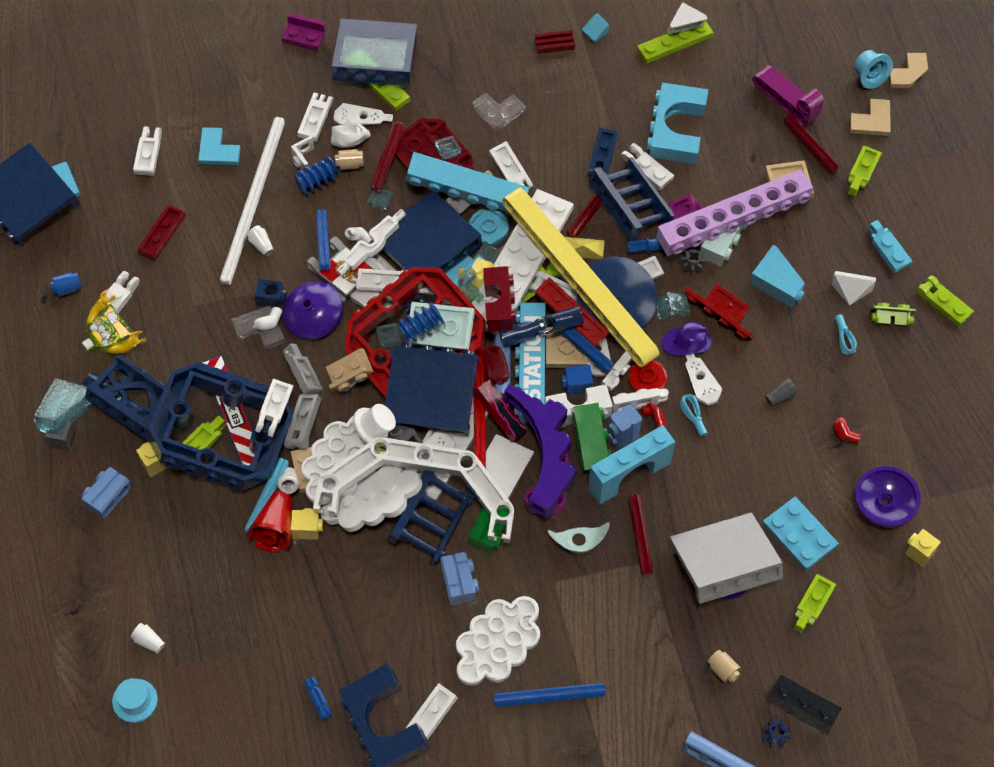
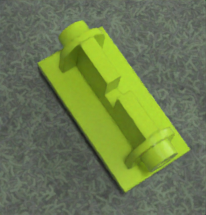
(900, 313)

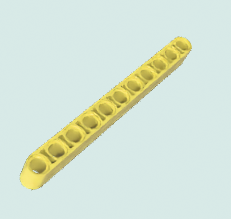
(581, 277)

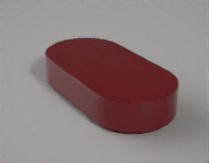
(496, 365)

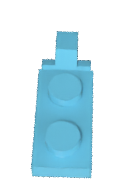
(889, 247)

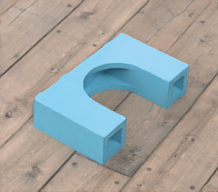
(666, 143)
(653, 449)

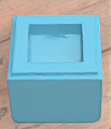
(596, 28)

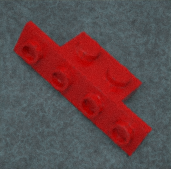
(725, 305)

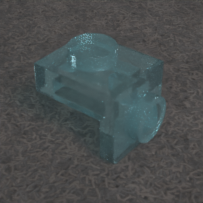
(469, 289)
(672, 304)

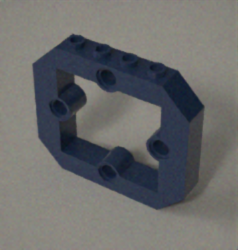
(188, 458)

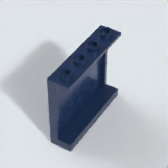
(30, 193)
(432, 236)
(431, 387)

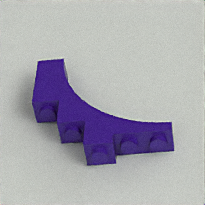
(554, 445)

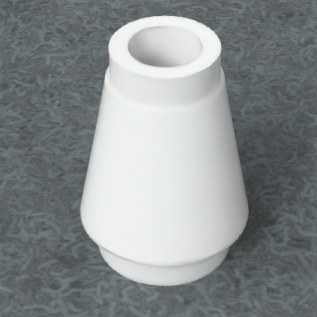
(259, 239)
(288, 481)
(147, 638)

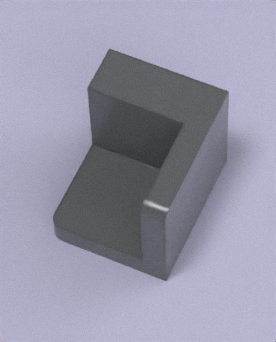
(63, 439)

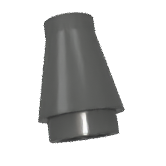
(784, 390)

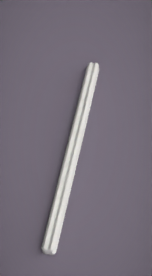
(252, 201)

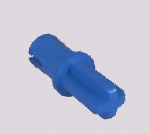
(644, 245)

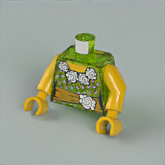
(108, 329)

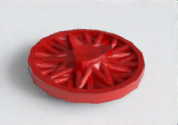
(647, 377)

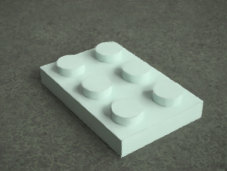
(454, 334)

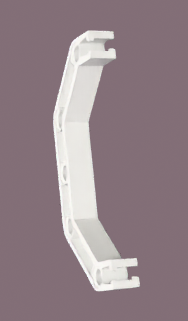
(406, 455)

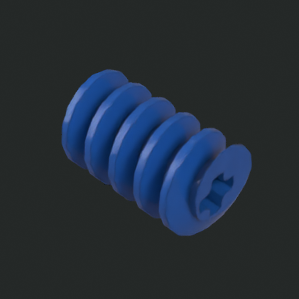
(316, 174)
(420, 322)

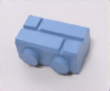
(624, 427)
(106, 492)
(458, 578)

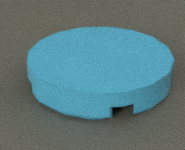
(491, 225)

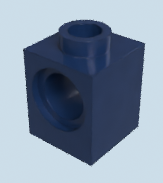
(266, 287)

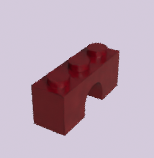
(499, 313)

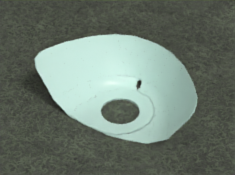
(592, 535)

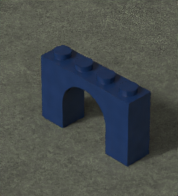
(360, 699)

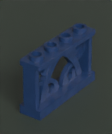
(136, 380)

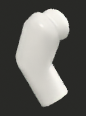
(358, 234)
(270, 321)

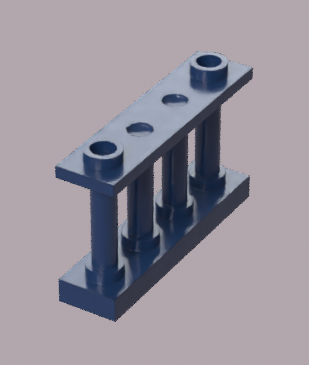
(620, 209)
(410, 514)

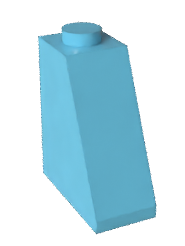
(778, 278)

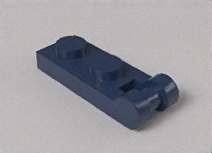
(603, 150)

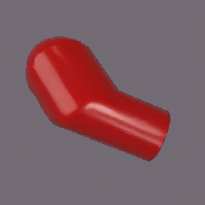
(655, 412)
(843, 432)

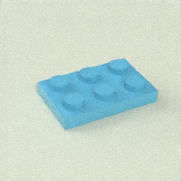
(800, 533)

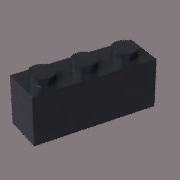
(804, 704)

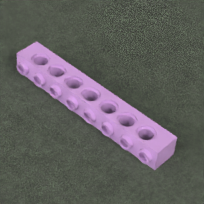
(742, 204)

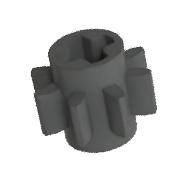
(692, 261)

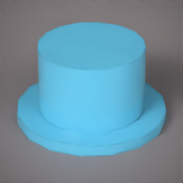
(873, 68)
(134, 700)

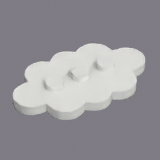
(338, 443)
(377, 496)
(497, 641)

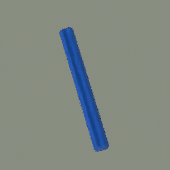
(549, 694)

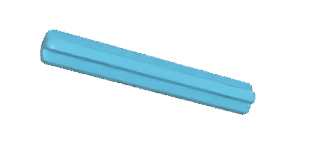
(270, 487)

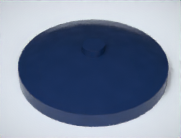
(629, 285)

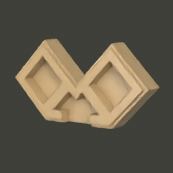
(906, 77)

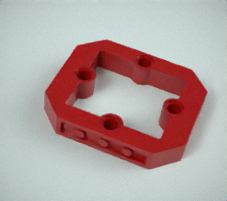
(399, 292)

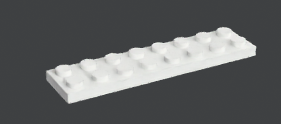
(521, 252)

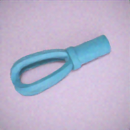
(843, 329)
(697, 421)

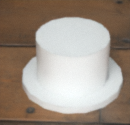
(373, 422)

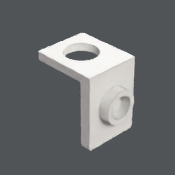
(297, 158)

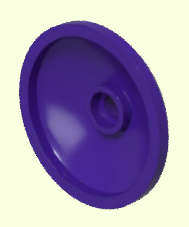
(319, 317)
(892, 486)

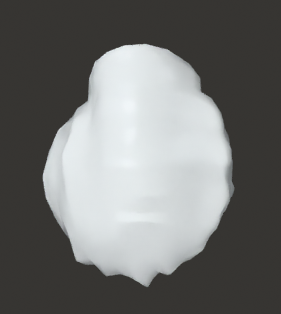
(349, 134)

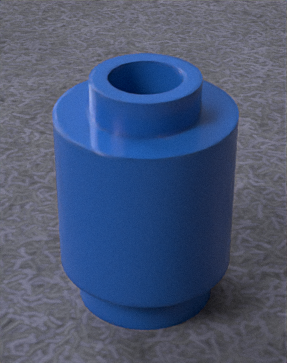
(65, 284)

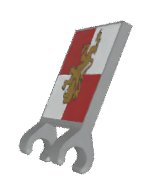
(346, 283)

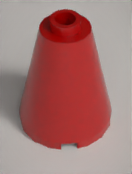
(273, 524)

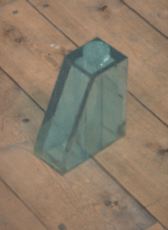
(61, 404)

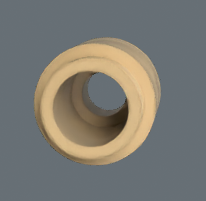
(349, 159)
(724, 666)

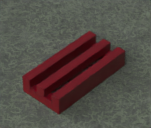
(554, 39)

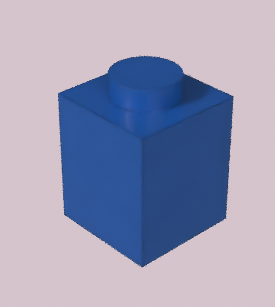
(577, 379)

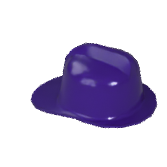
(686, 340)

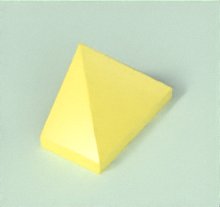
(587, 247)

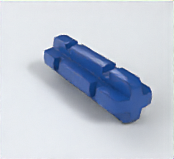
(318, 698)

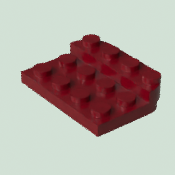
(421, 139)

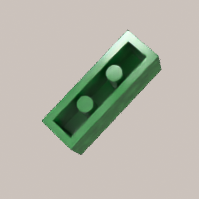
(590, 434)

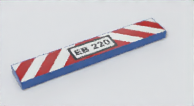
(235, 420)

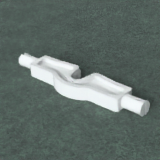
(363, 250)

